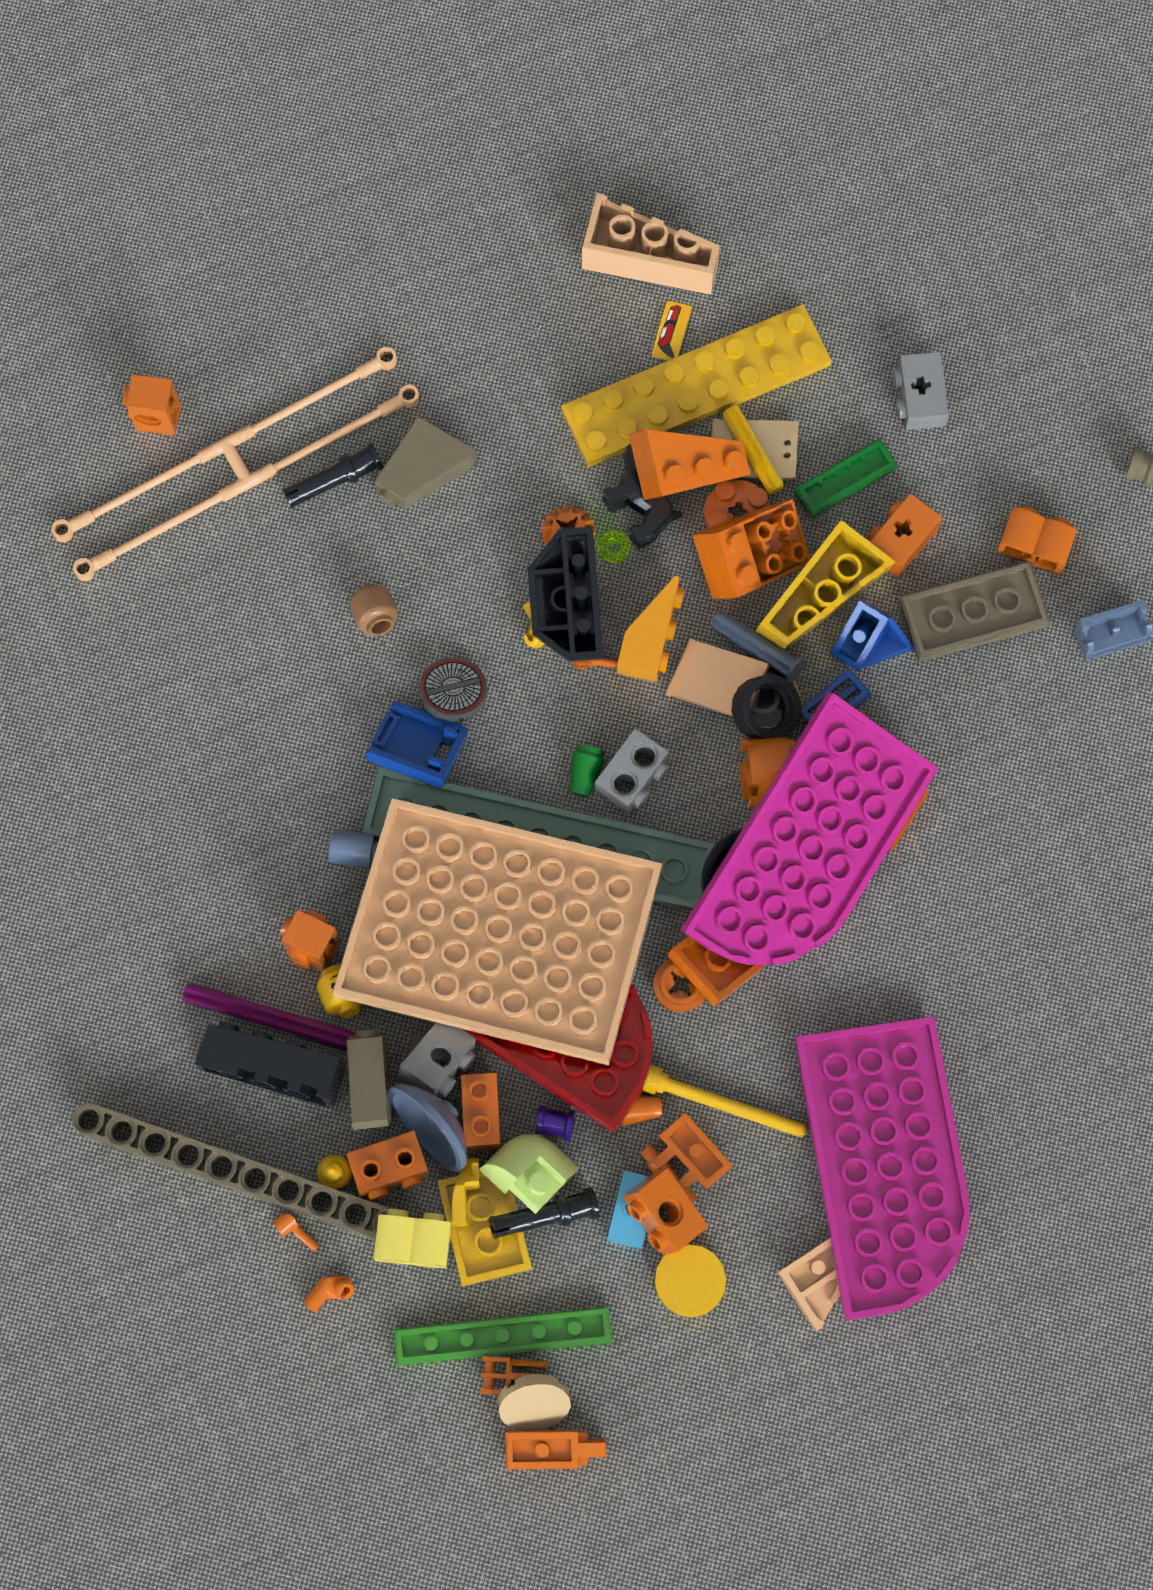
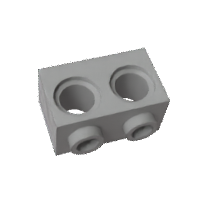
(624, 768)

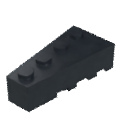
(271, 1064)

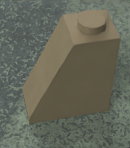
(422, 465)
(369, 1080)

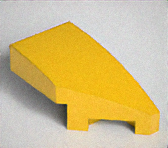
(467, 1180)

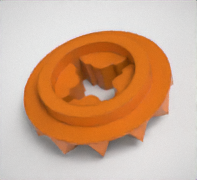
(565, 517)
(664, 983)

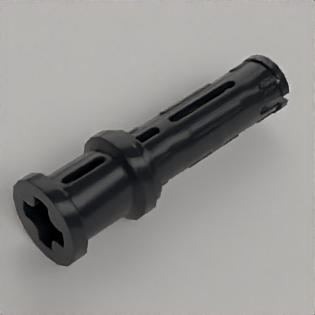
(348, 469)
(560, 1211)

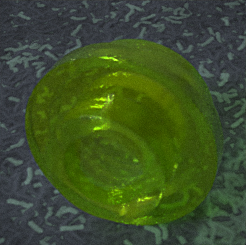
(616, 537)

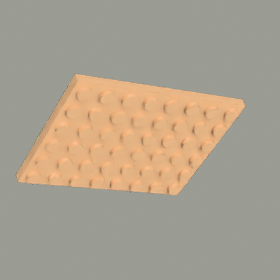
(499, 931)

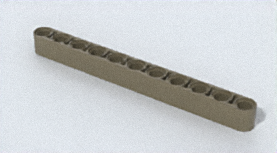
(237, 1178)

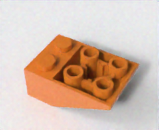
(752, 550)

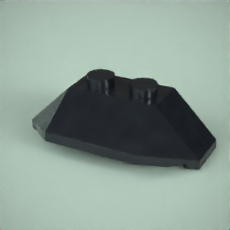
(566, 596)

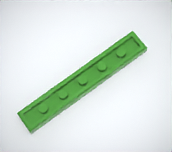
(502, 1336)

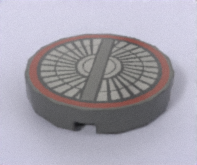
(453, 689)

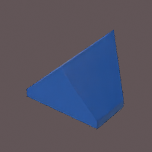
(870, 638)

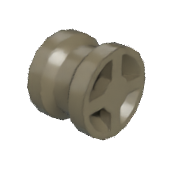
(1140, 467)

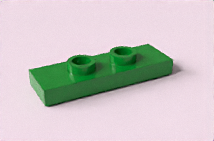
(846, 478)

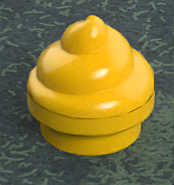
(334, 1172)

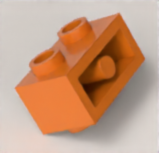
(309, 940)
(386, 1161)

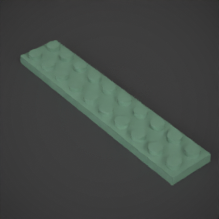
(680, 856)

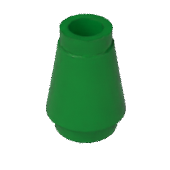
(585, 769)

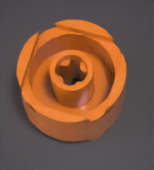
(761, 765)

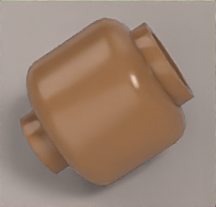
(373, 610)

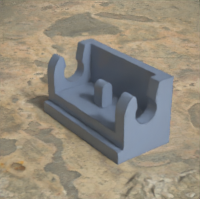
(1113, 630)

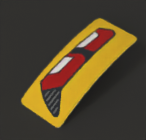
(671, 330)

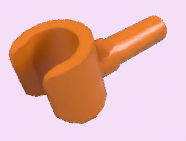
(600, 662)
(287, 1223)

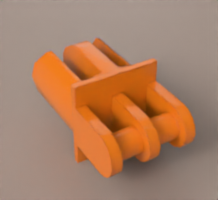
(489, 1372)

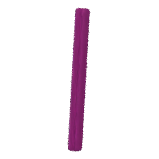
(266, 1016)

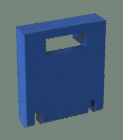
(413, 742)

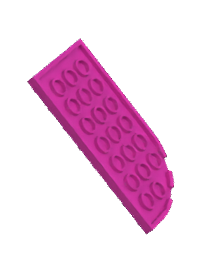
(811, 840)
(885, 1161)

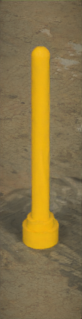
(659, 1082)

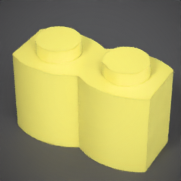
(412, 1240)

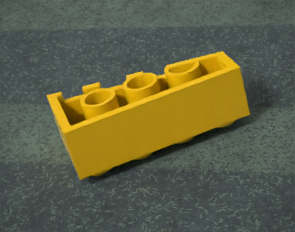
(829, 580)

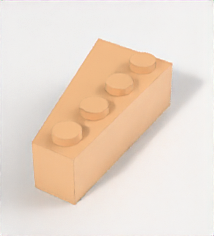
(646, 249)

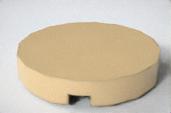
(534, 1402)

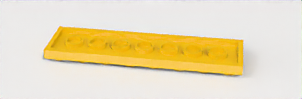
(697, 384)

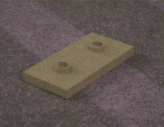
(974, 611)

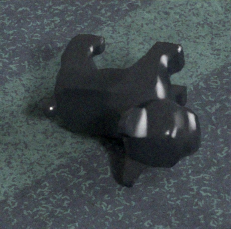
(657, 511)

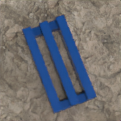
(832, 687)

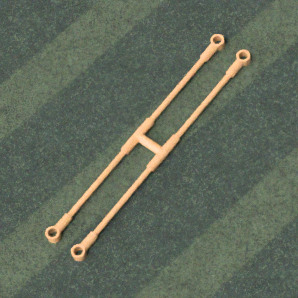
(227, 447)

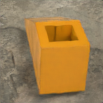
(646, 638)

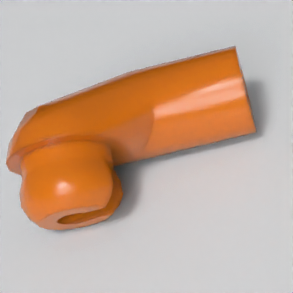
(329, 1288)

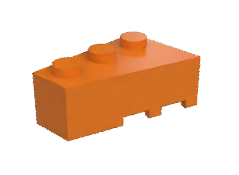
(683, 462)

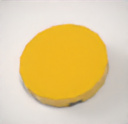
(690, 1281)

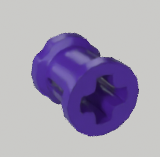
(555, 1123)

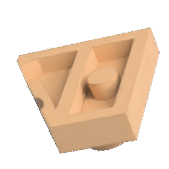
(813, 1283)

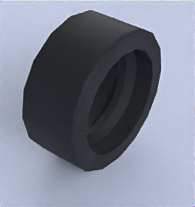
(789, 699)

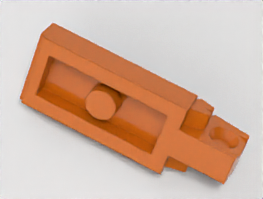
(551, 1449)

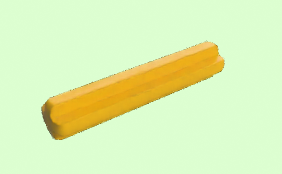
(754, 451)

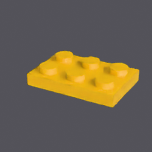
(475, 1250)

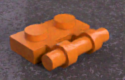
(694, 1152)

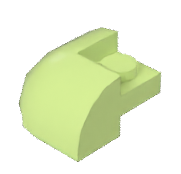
(530, 1169)

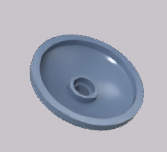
(433, 1124)

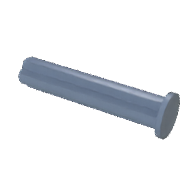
(758, 646)

